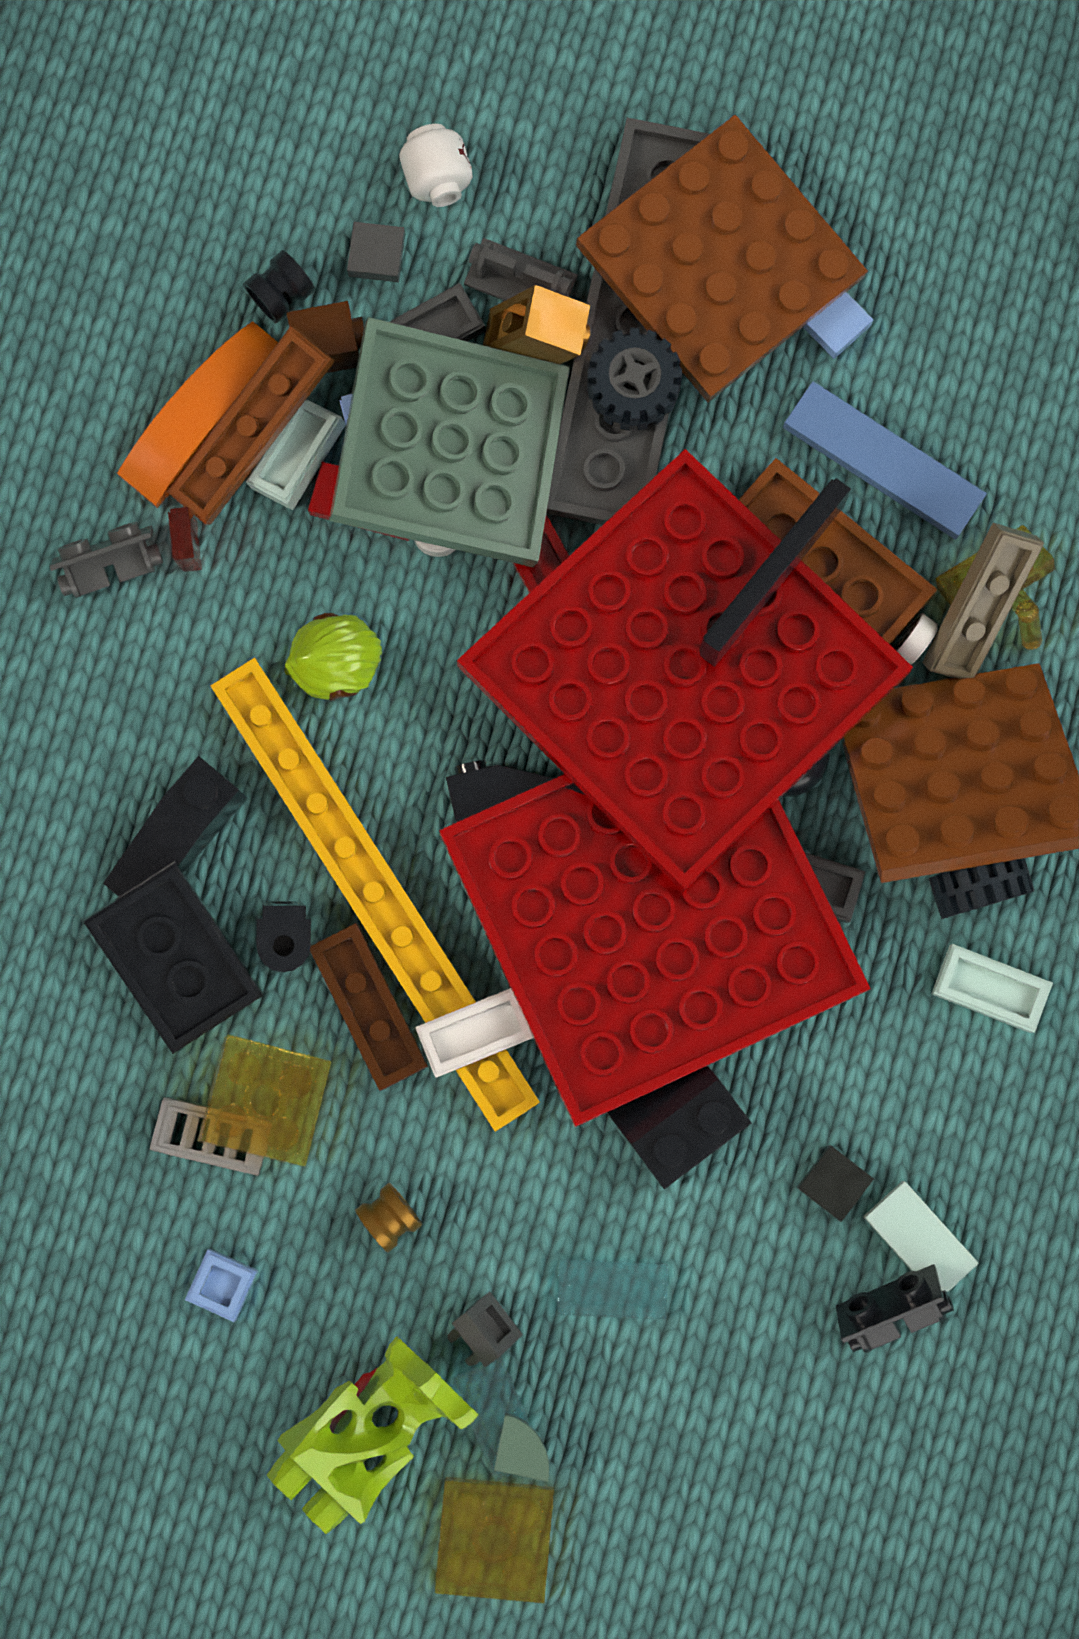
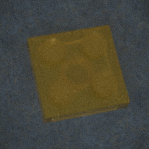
(264, 1101)
(494, 1540)

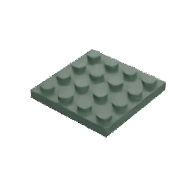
(450, 443)

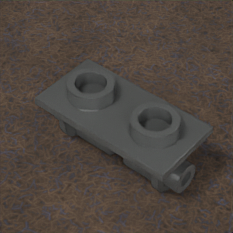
(508, 272)
(86, 563)

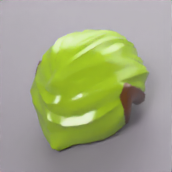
(333, 656)

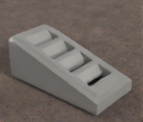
(164, 1131)

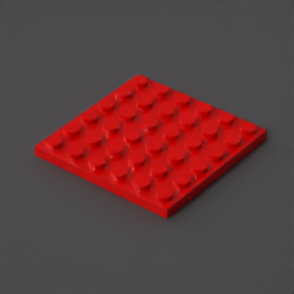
(615, 686)
(626, 969)

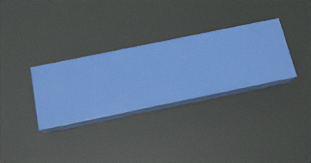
(884, 460)

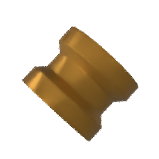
(388, 1217)

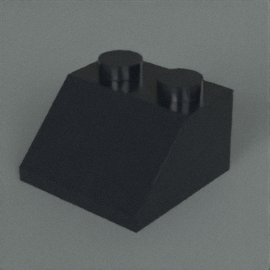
(680, 1124)

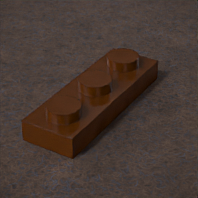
(368, 1007)

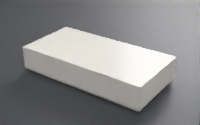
(473, 1033)

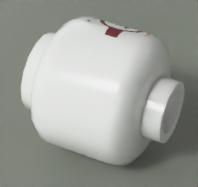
(435, 165)

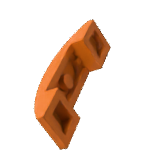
(194, 413)

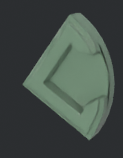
(521, 1450)

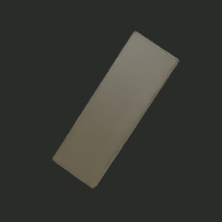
(983, 602)

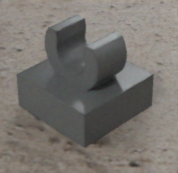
(485, 1330)

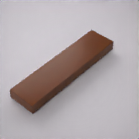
(250, 425)

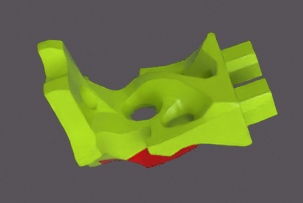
(342, 1436)

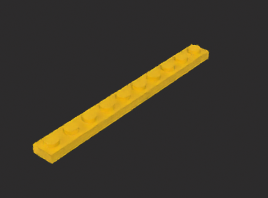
(365, 878)

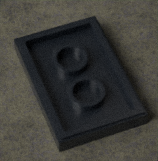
(173, 957)

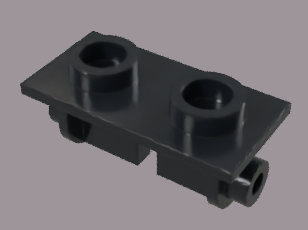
(870, 1316)

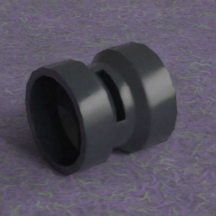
(279, 286)

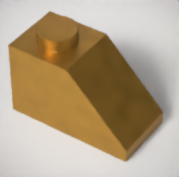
(539, 325)

